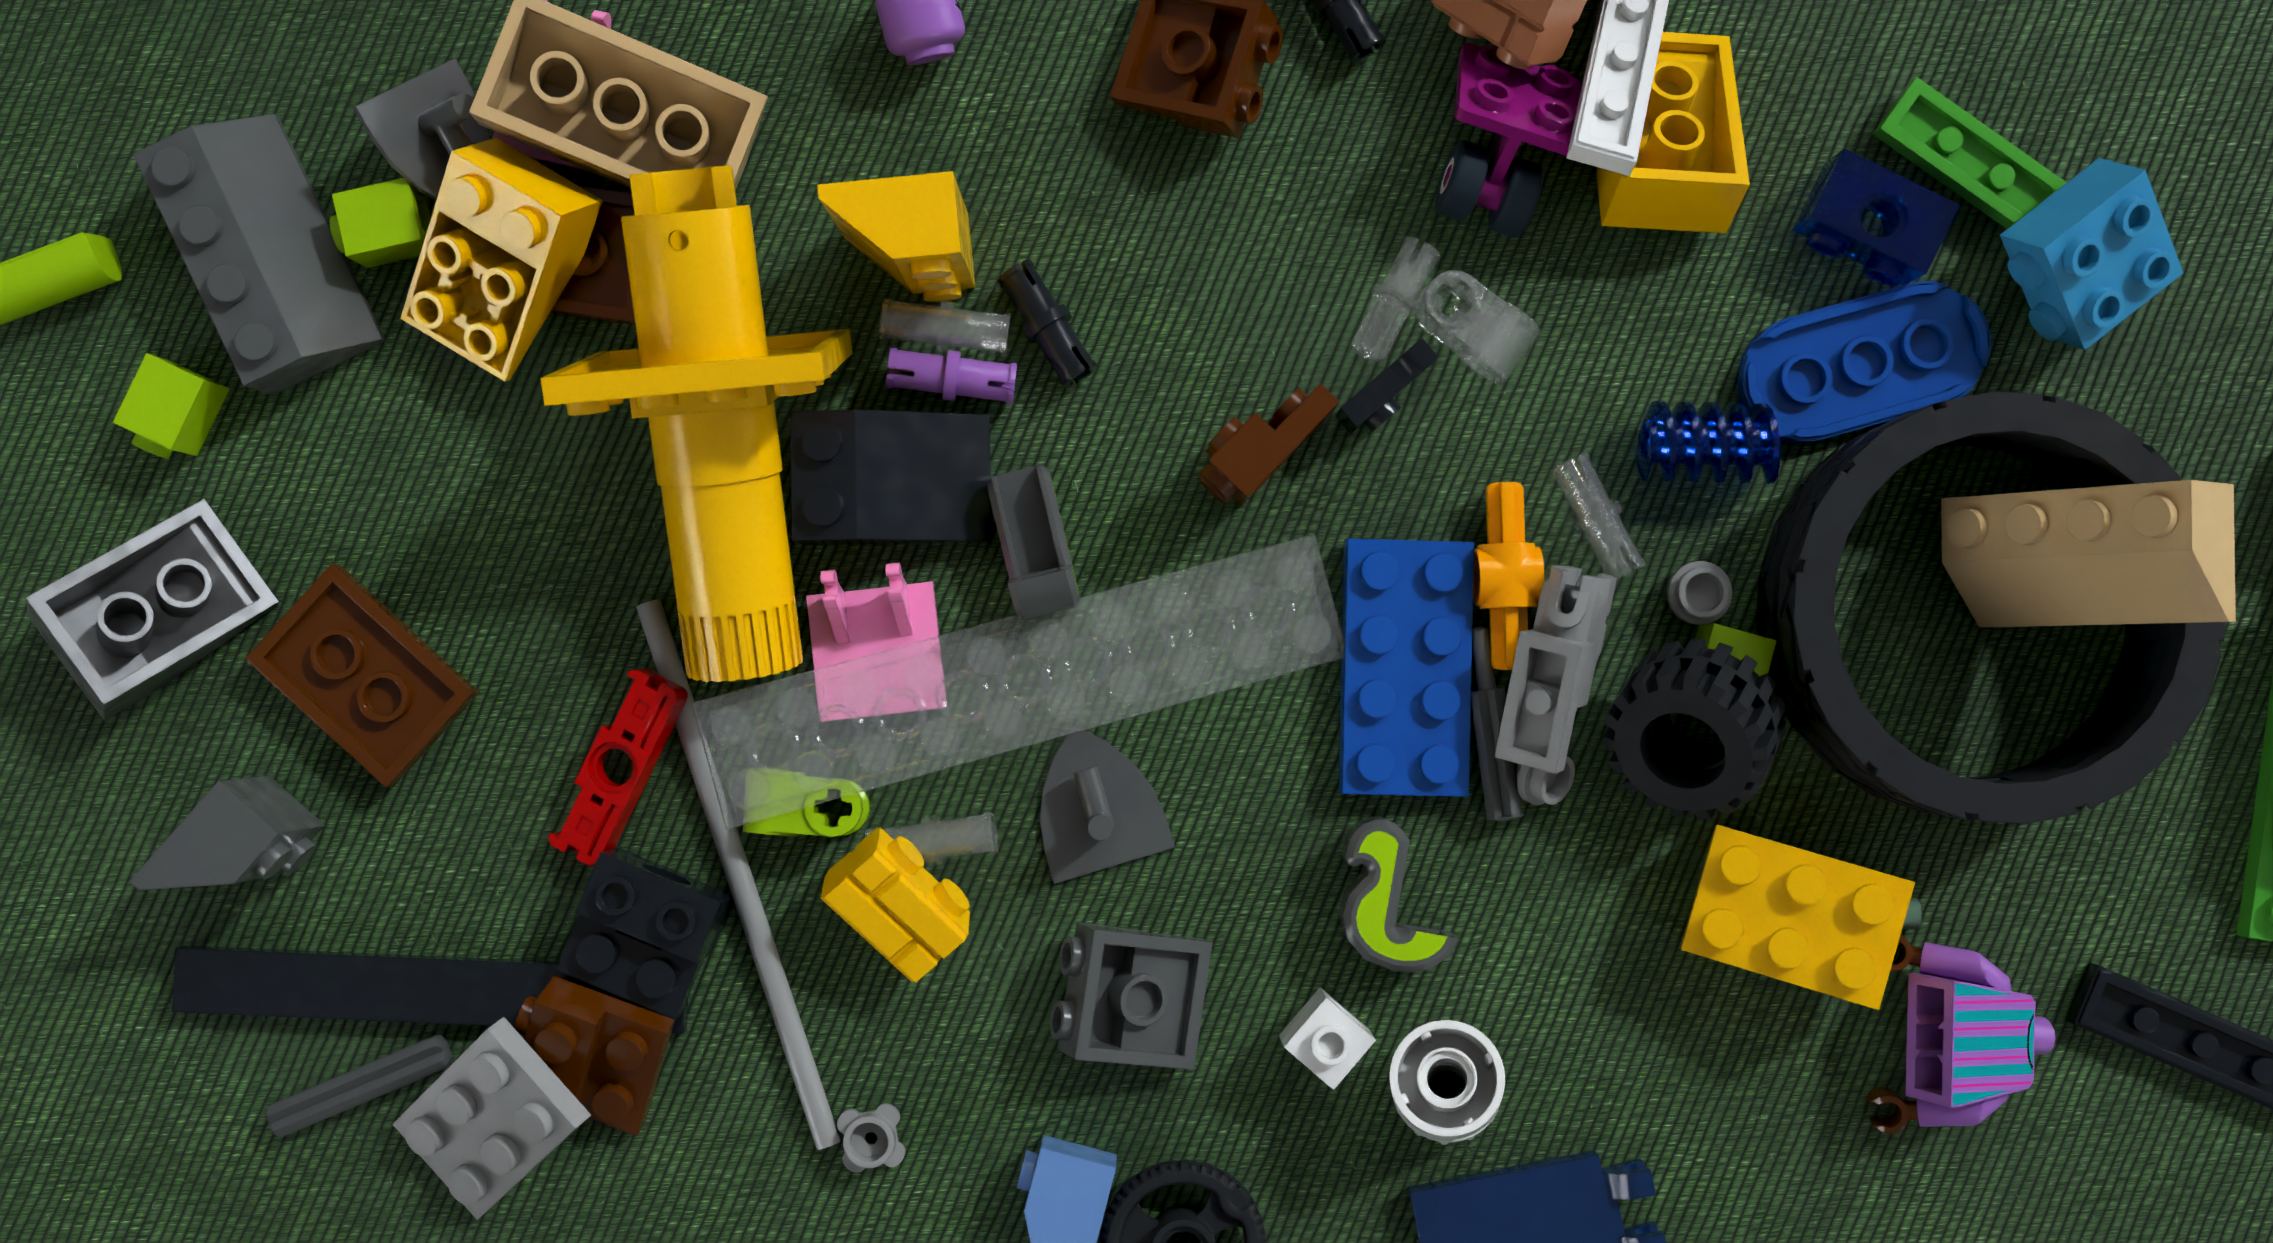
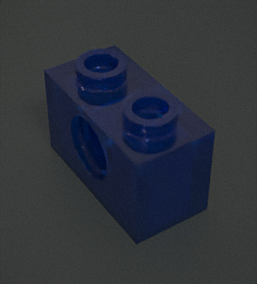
(1910, 216)

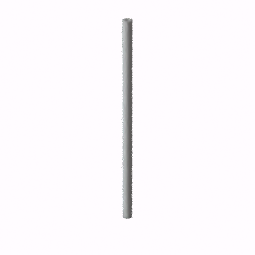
(743, 890)

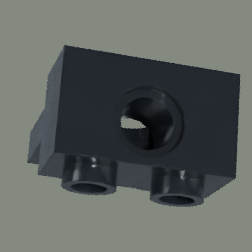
(643, 931)

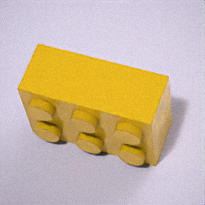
(1797, 916)

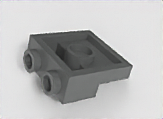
(1131, 996)

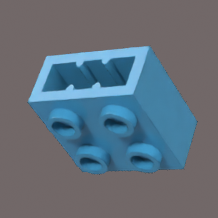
(2091, 253)

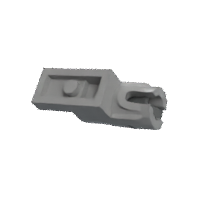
(1554, 668)

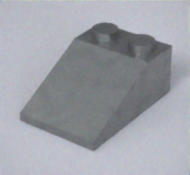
(150, 608)

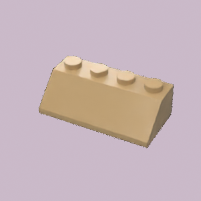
(610, 99)
(2094, 554)

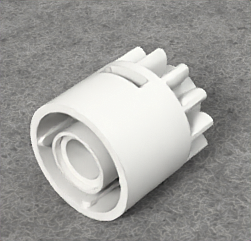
(1454, 1048)

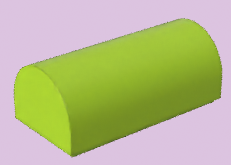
(56, 274)

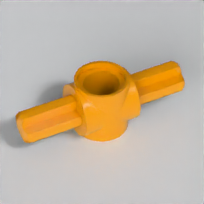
(1506, 571)

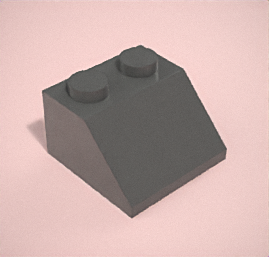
(234, 836)

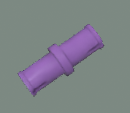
(951, 375)

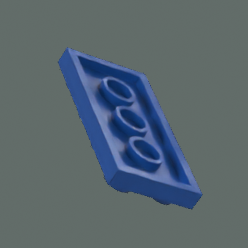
(1406, 667)

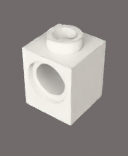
(1326, 1038)

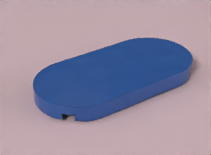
(1865, 360)

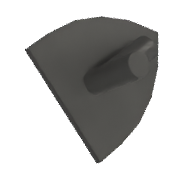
(422, 124)
(1098, 810)

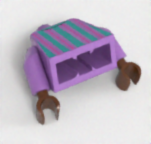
(1965, 1039)

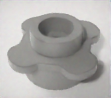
(860, 1153)

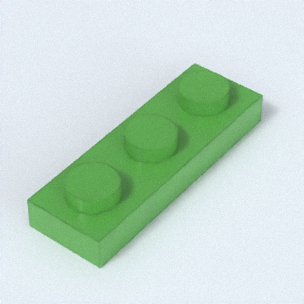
(1965, 154)

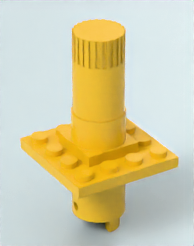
(709, 401)

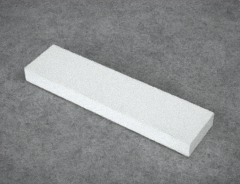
(1617, 84)

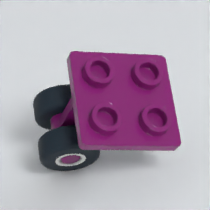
(1520, 106)

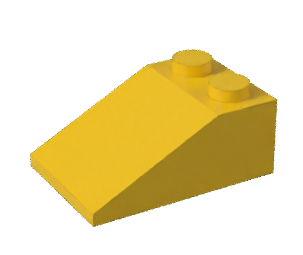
(1690, 148)

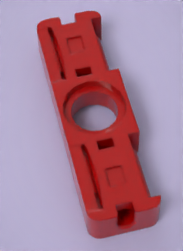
(640, 732)

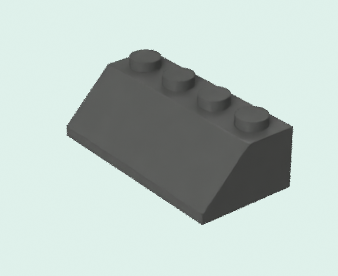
(259, 250)

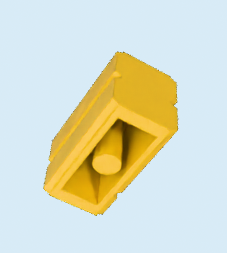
(897, 903)

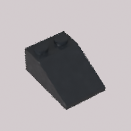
(889, 477)

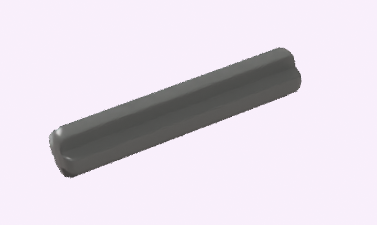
(359, 1086)

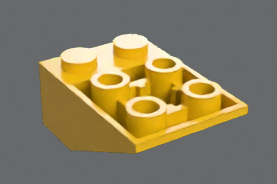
(497, 254)

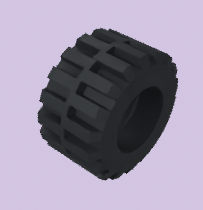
(1671, 765)

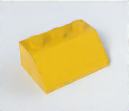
(908, 228)

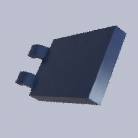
(1536, 1203)

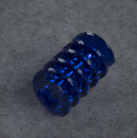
(1711, 439)

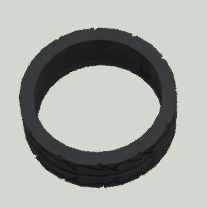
(2159, 673)

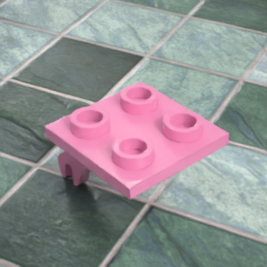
(869, 620)

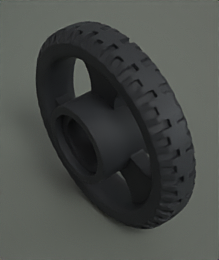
(1225, 1207)

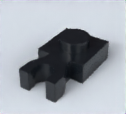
(1376, 400)

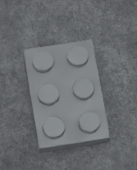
(491, 1118)

